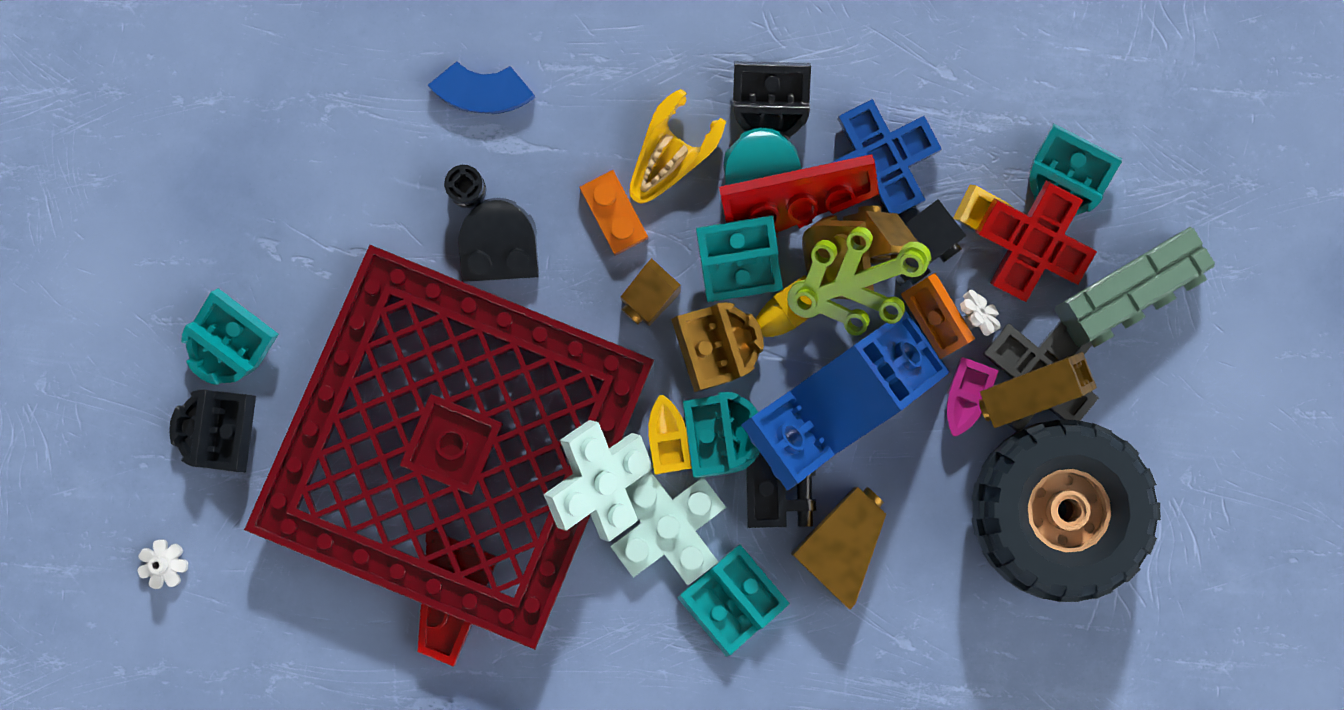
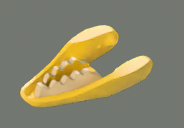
(665, 156)

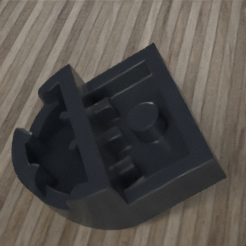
(772, 95)
(498, 242)
(214, 429)

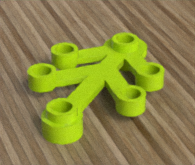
(853, 283)

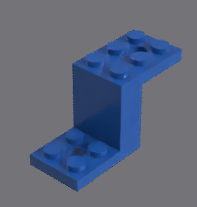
(845, 400)

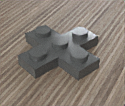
(1018, 356)

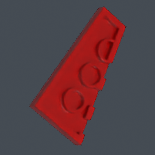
(803, 193)

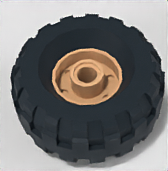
(1106, 519)

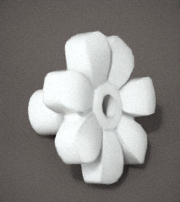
(979, 314)
(162, 564)

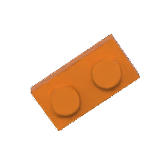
(614, 212)
(937, 316)

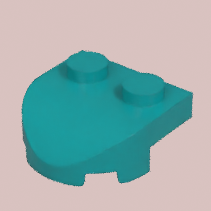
(759, 155)
(1073, 166)
(226, 340)
(716, 436)

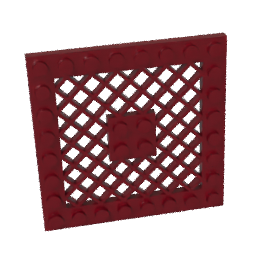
(447, 444)

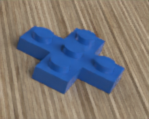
(891, 152)

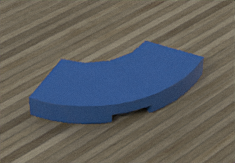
(481, 92)

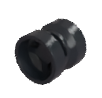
(468, 192)

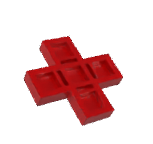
(1036, 241)

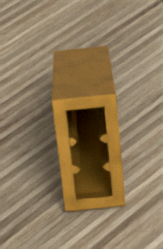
(1037, 390)
(844, 544)

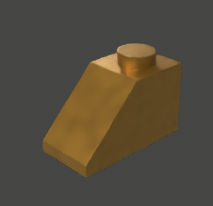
(887, 231)
(649, 294)

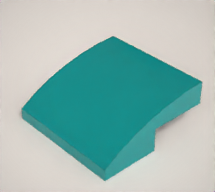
(739, 258)
(733, 600)

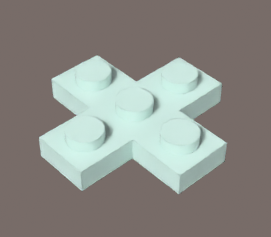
(598, 480)
(669, 527)

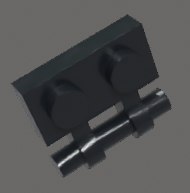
(768, 500)

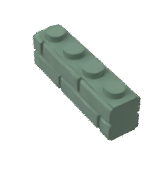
(1135, 287)

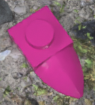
(964, 394)

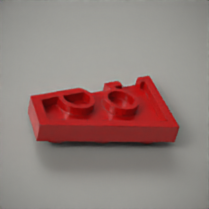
(440, 633)

